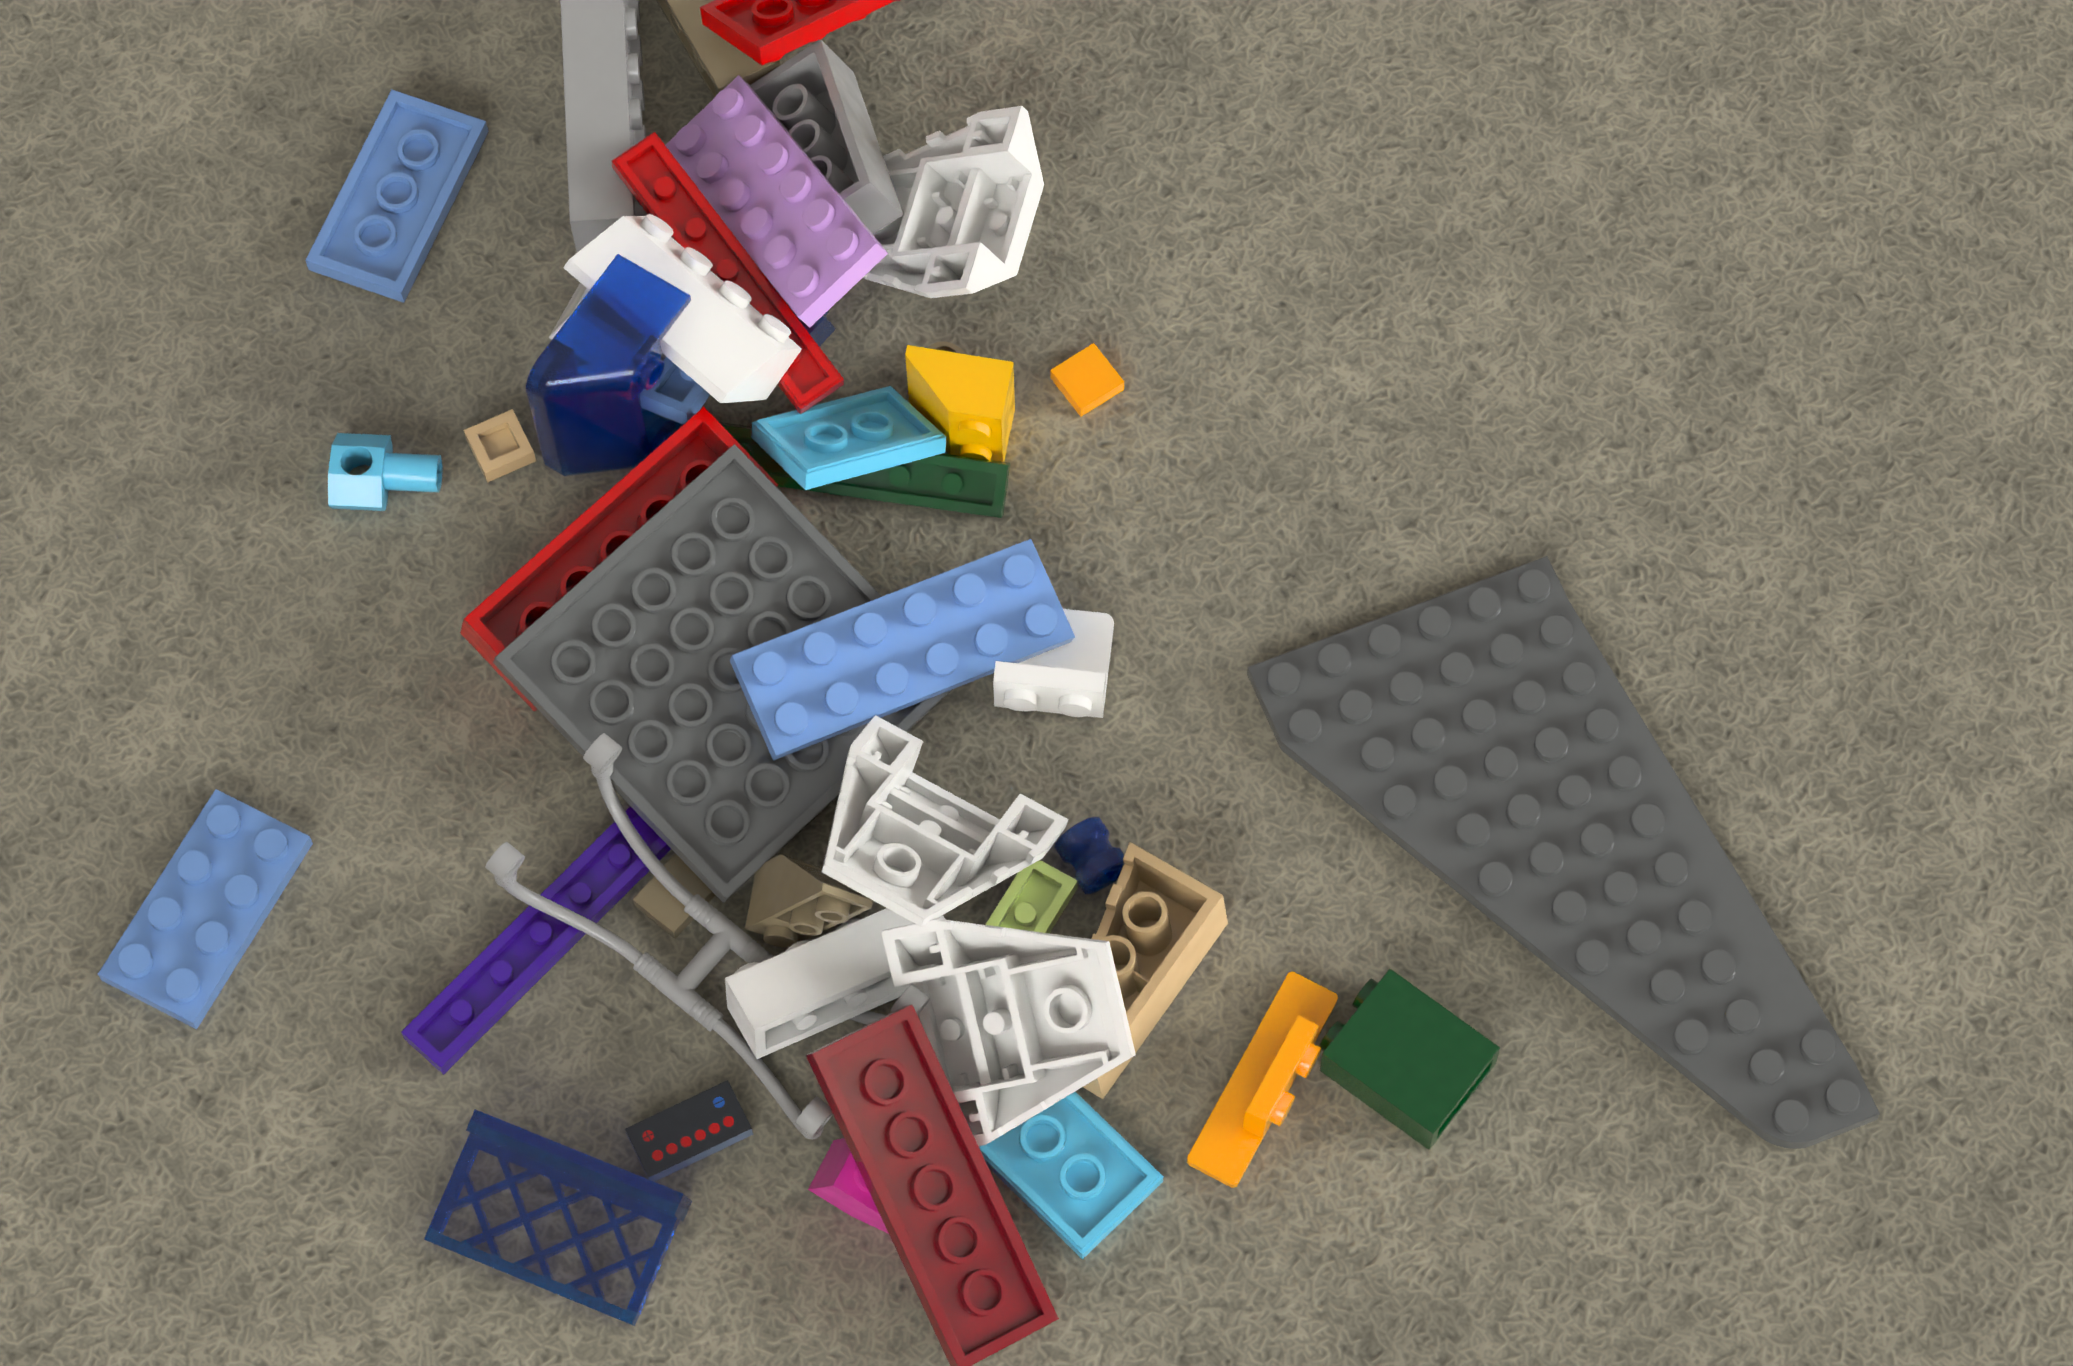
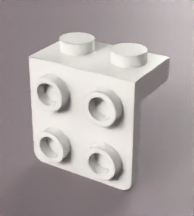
(1064, 679)

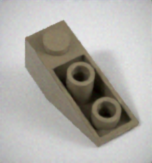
(798, 901)

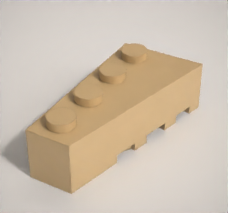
(1158, 935)

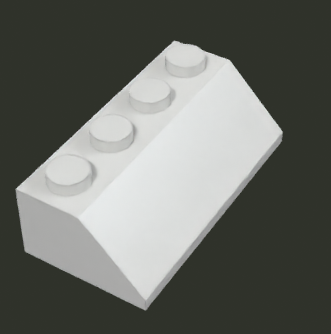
(719, 334)

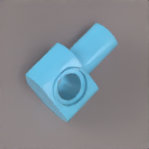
(386, 472)

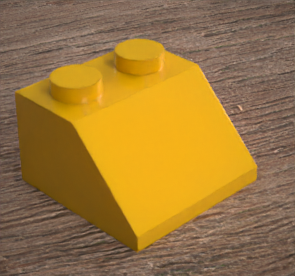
(964, 399)

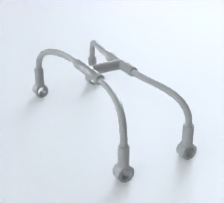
(680, 988)

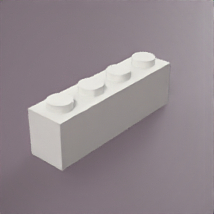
(814, 984)

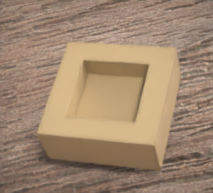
(500, 445)

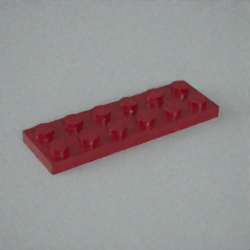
(932, 1187)

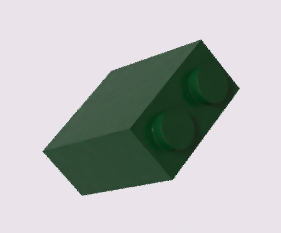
(1407, 1057)

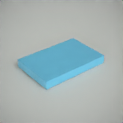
(848, 437)
(1073, 1171)

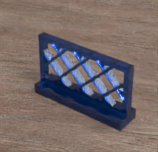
(576, 1171)

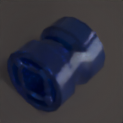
(1091, 854)

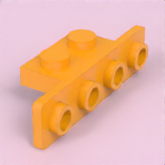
(1262, 1080)

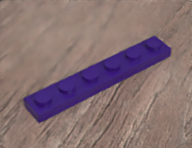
(529, 947)

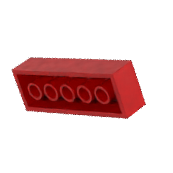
(596, 536)

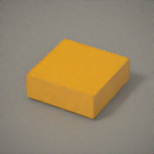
(1087, 379)

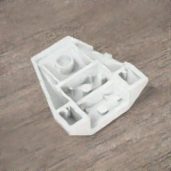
(963, 207)
(917, 842)
(1012, 1014)

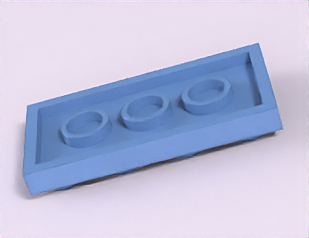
(397, 196)
(205, 909)

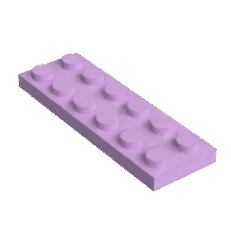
(775, 201)

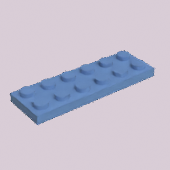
(901, 649)

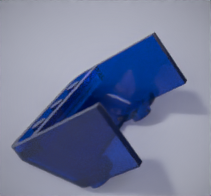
(595, 368)

